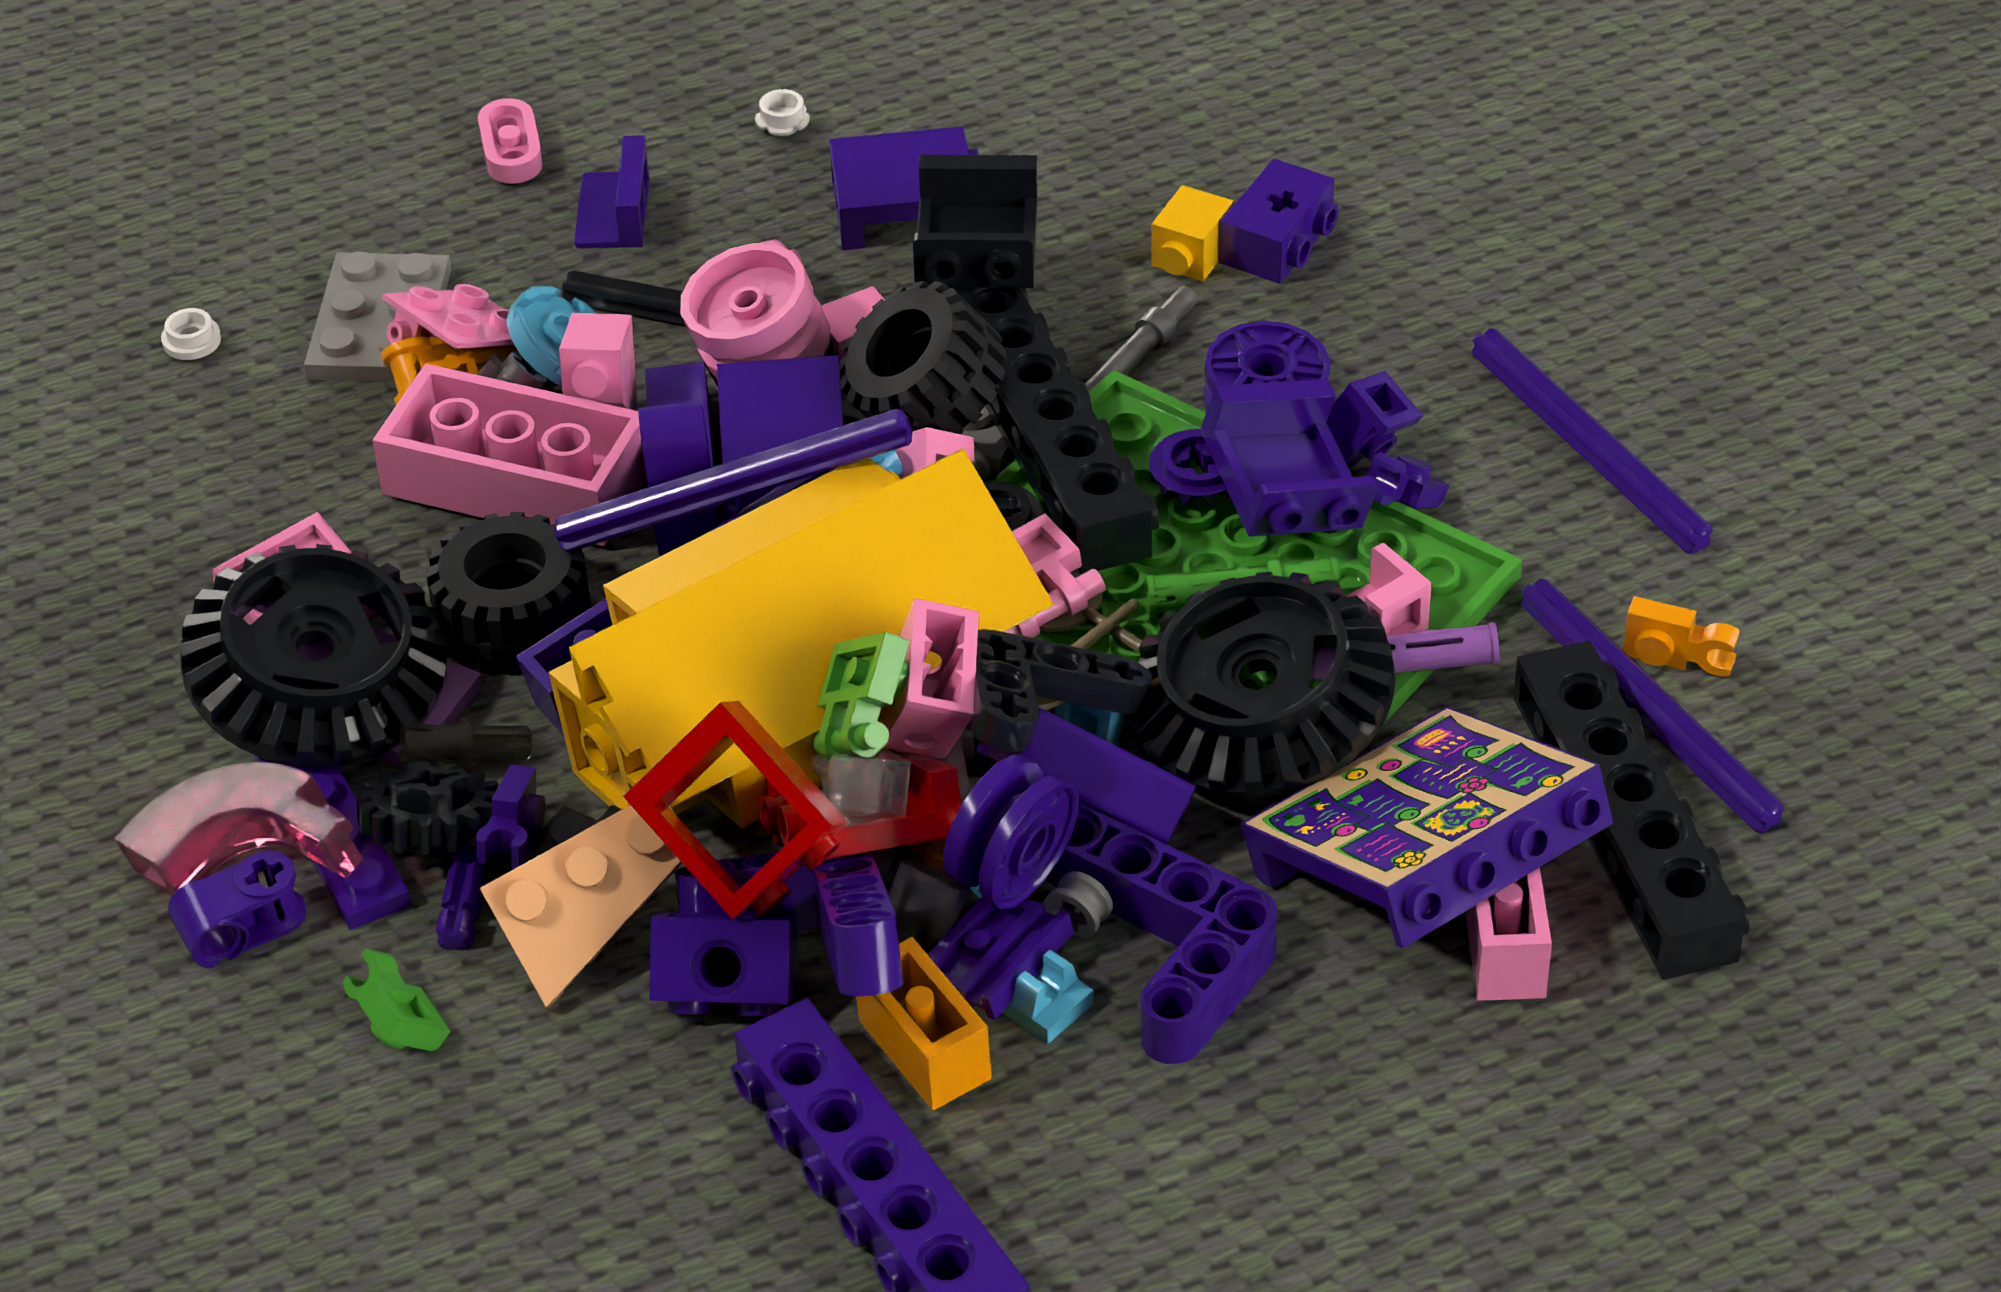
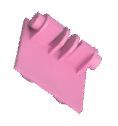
(456, 316)

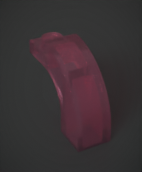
(232, 811)

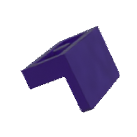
(615, 203)

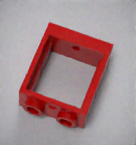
(691, 758)

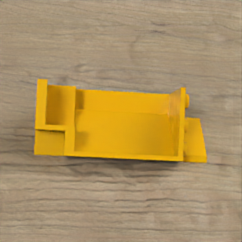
(759, 613)

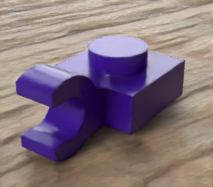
(1406, 481)
(515, 816)

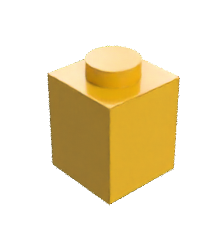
(1188, 233)

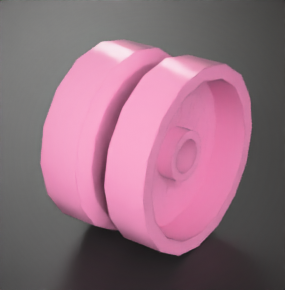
(753, 308)

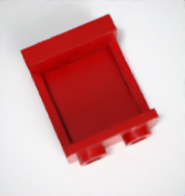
(929, 812)

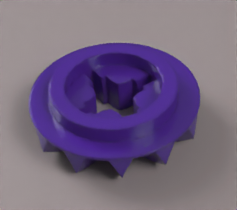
(1171, 463)

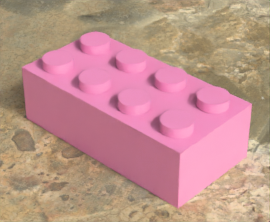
(505, 448)

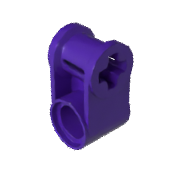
(235, 911)

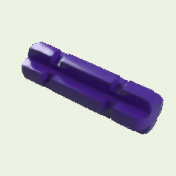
(461, 899)

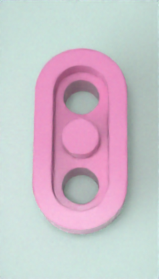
(510, 141)

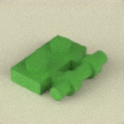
(858, 682)

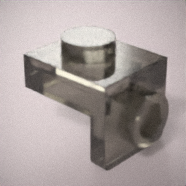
(925, 903)

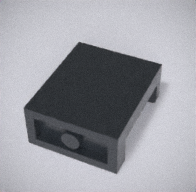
(977, 221)

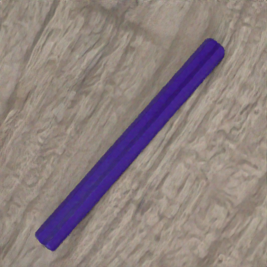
(1592, 441)
(733, 480)
(1659, 710)

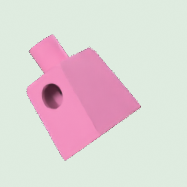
(938, 700)

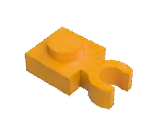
(1669, 637)

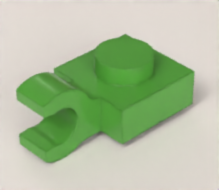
(397, 1011)

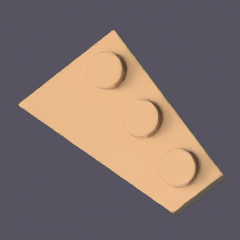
(578, 897)

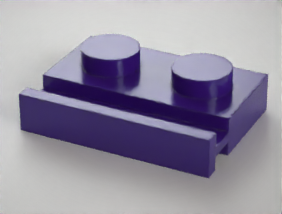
(995, 946)

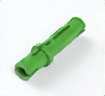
(1171, 590)

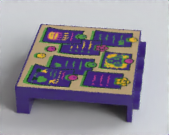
(1433, 820)

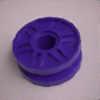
(1263, 355)
(1010, 831)

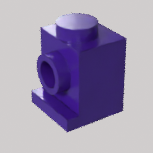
(1368, 416)

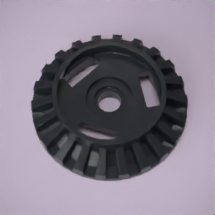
(304, 710)
(1280, 732)

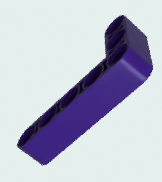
(678, 442)
(841, 898)
(1216, 921)

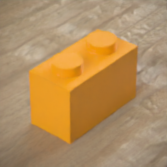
(929, 1030)

